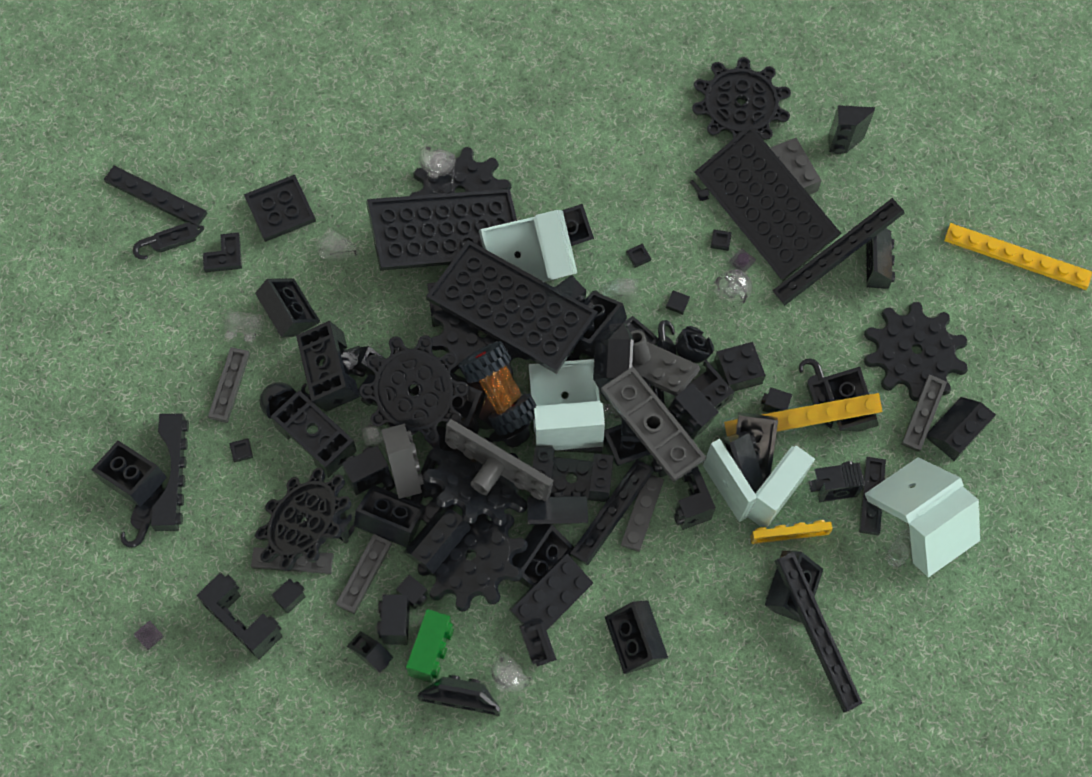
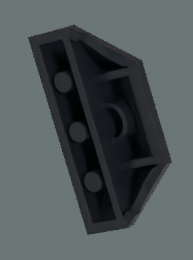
(612, 354)
(460, 694)

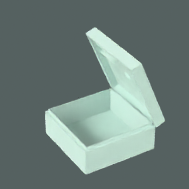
(541, 242)
(569, 421)
(772, 494)
(938, 511)

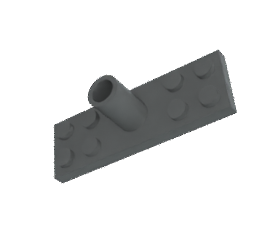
(660, 366)
(653, 424)
(496, 463)

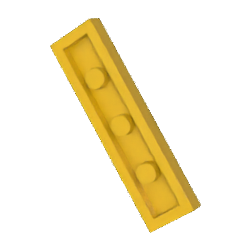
(799, 530)

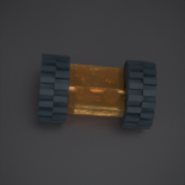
(490, 369)

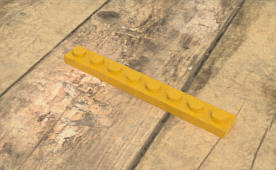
(1018, 256)
(820, 413)

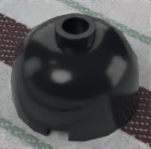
(693, 346)
(274, 397)

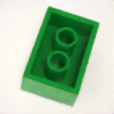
(430, 646)

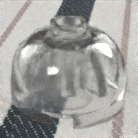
(436, 162)
(732, 284)
(509, 674)

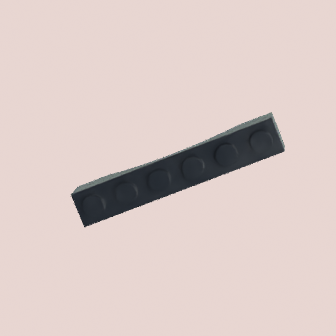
(166, 510)

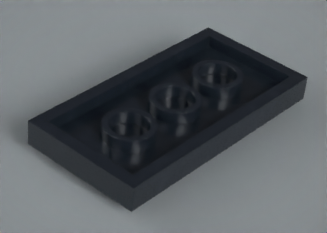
(552, 593)

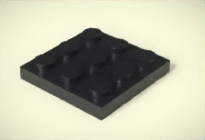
(279, 208)

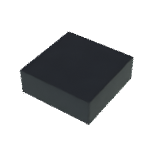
(721, 240)
(638, 255)
(677, 302)
(241, 450)

